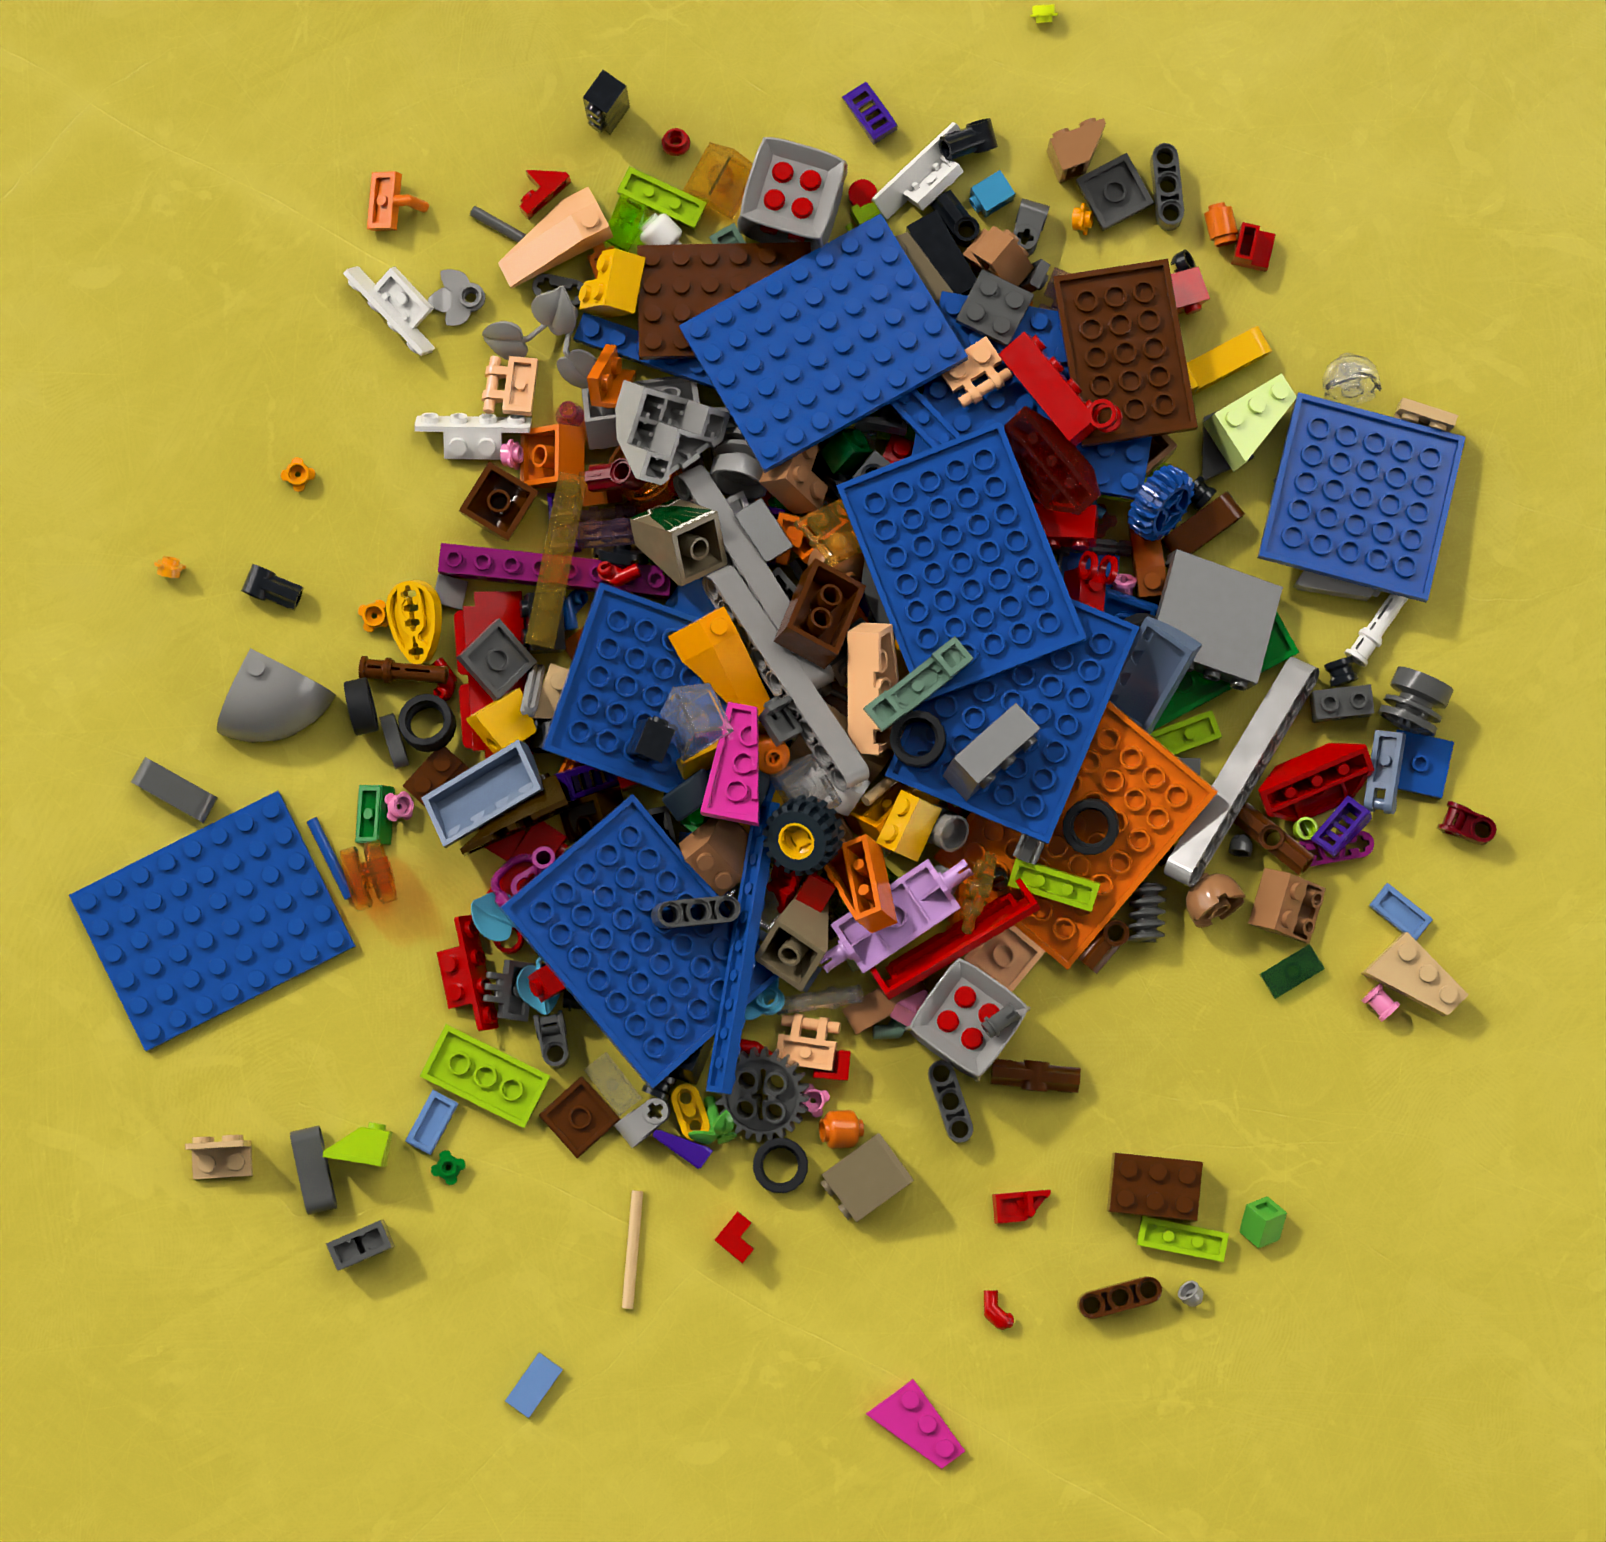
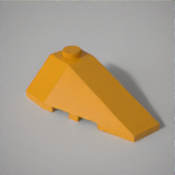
(719, 657)

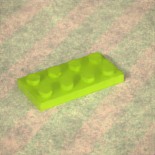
(485, 1076)

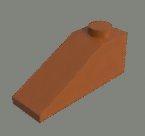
(1147, 566)

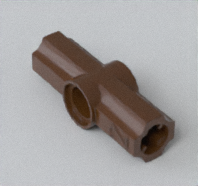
(1286, 850)
(1035, 1076)

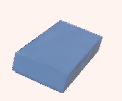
(1400, 911)
(431, 1122)
(534, 1385)

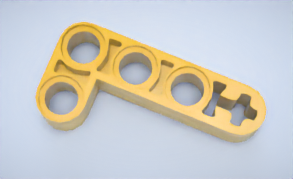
(1227, 359)

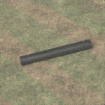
(497, 224)

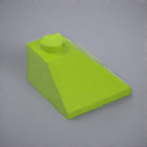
(363, 1146)

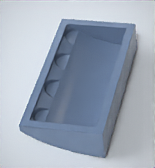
(1153, 671)
(483, 792)

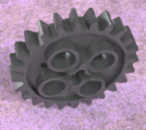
(787, 1097)

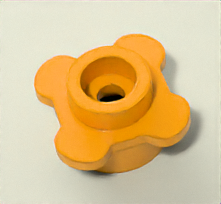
(1082, 218)
(290, 474)
(169, 567)
(367, 611)

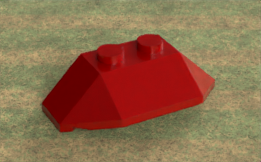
(1315, 781)

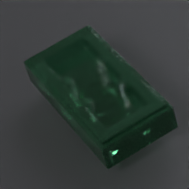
(1291, 971)

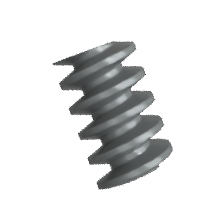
(1147, 913)

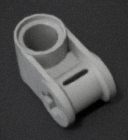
(639, 1124)

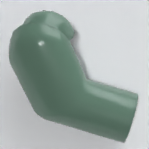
(892, 1030)

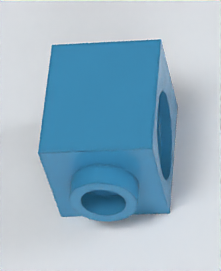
(991, 194)

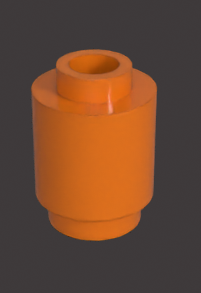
(1221, 224)

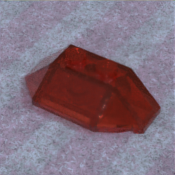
(1051, 464)

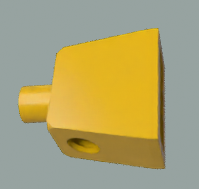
(502, 722)

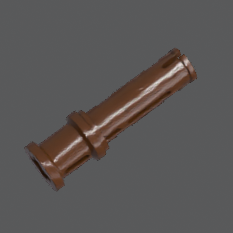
(389, 671)

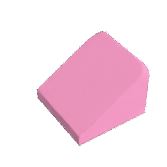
(907, 1008)

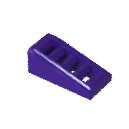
(883, 131)
(571, 784)
(1348, 805)
(690, 1151)

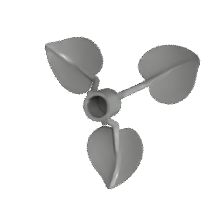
(560, 315)

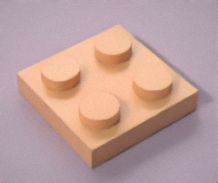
(1006, 957)

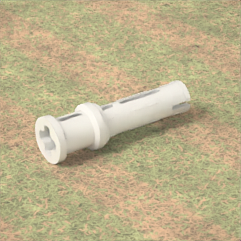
(1370, 637)

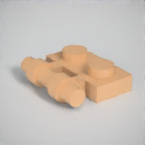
(981, 361)
(519, 385)
(808, 1051)

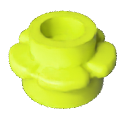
(1043, 13)

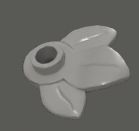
(452, 297)

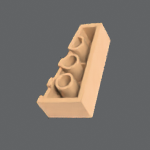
(870, 673)

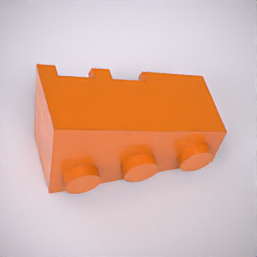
(863, 882)

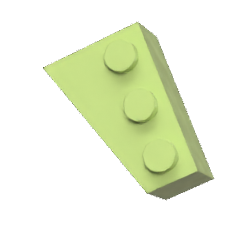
(1247, 421)

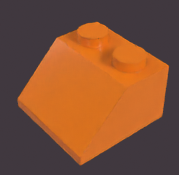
(551, 451)

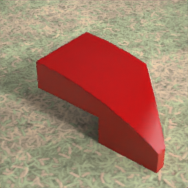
(783, 886)
(1017, 1205)

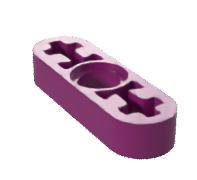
(1354, 852)

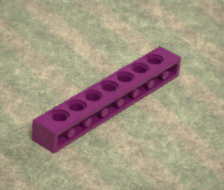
(524, 569)

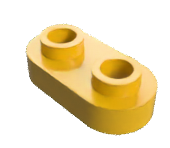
(689, 1112)

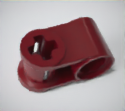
(1465, 824)

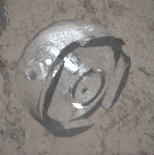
(1351, 380)

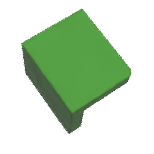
(1263, 1222)

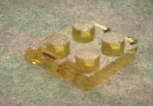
(831, 529)
(977, 891)

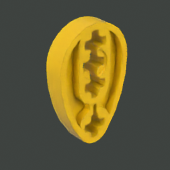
(400, 617)

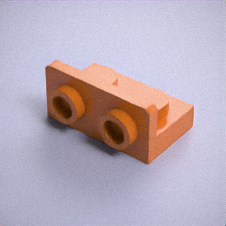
(607, 378)

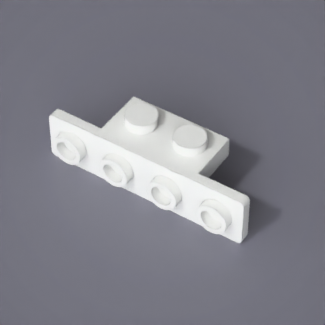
(920, 179)
(397, 302)
(472, 435)

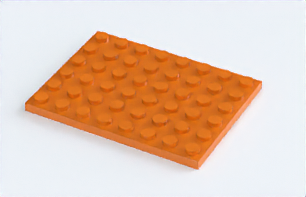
(1154, 804)

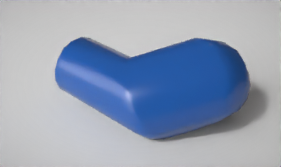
(571, 606)

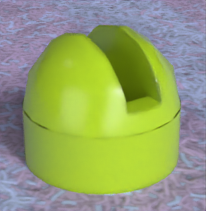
(1309, 827)

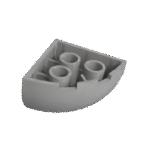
(270, 701)

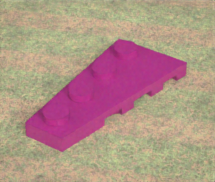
(734, 775)

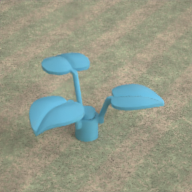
(496, 927)

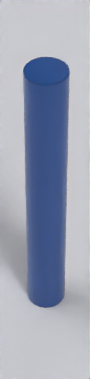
(329, 856)

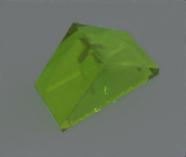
(626, 221)

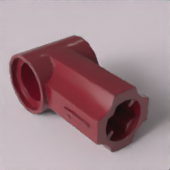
(612, 477)

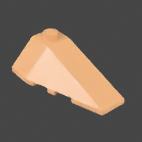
(562, 234)

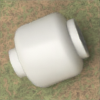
(660, 231)

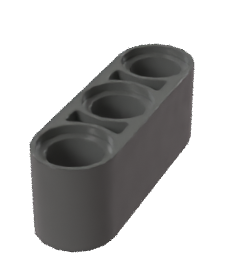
(1171, 173)
(174, 789)
(708, 906)
(961, 1112)
(313, 1170)

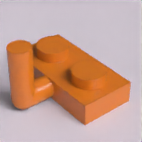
(386, 199)

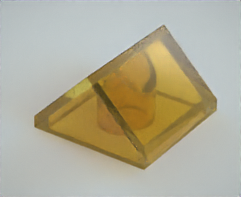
(720, 179)

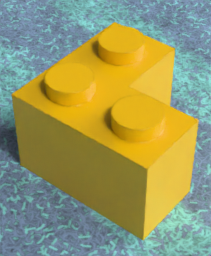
(616, 285)

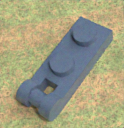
(1387, 762)

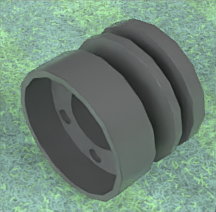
(1414, 704)

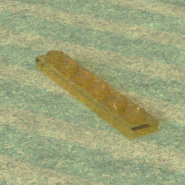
(556, 560)

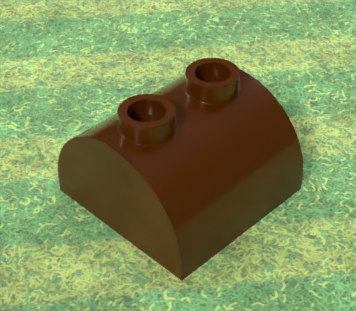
(498, 502)

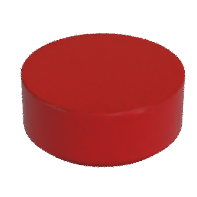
(861, 192)

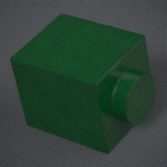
(846, 451)

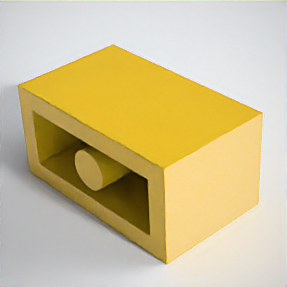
(909, 825)

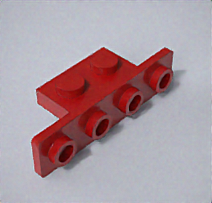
(465, 974)

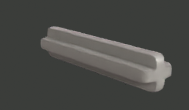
(532, 690)

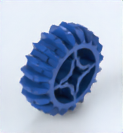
(1161, 503)

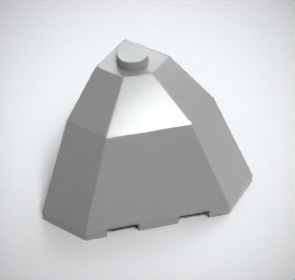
(664, 430)

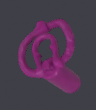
(541, 859)

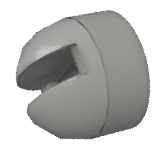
(1191, 1293)

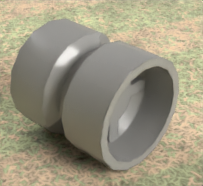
(949, 831)

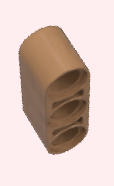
(876, 1007)

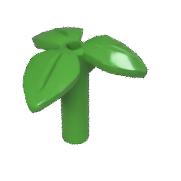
(719, 1125)

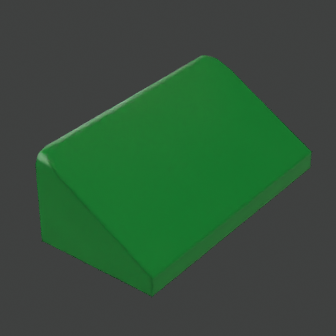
(372, 814)

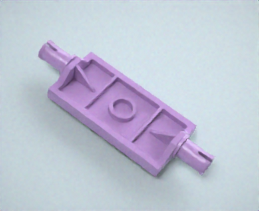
(920, 902)

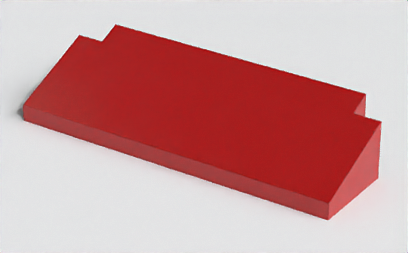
(468, 626)
(953, 943)

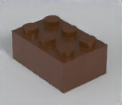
(820, 613)
(1154, 1186)

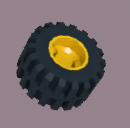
(803, 835)

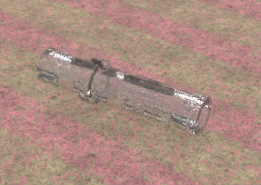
(828, 998)

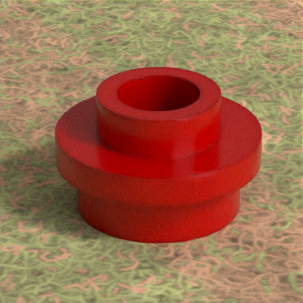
(672, 136)

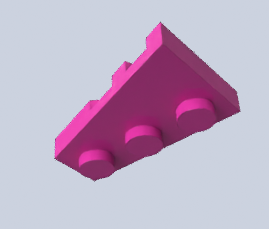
(917, 1423)

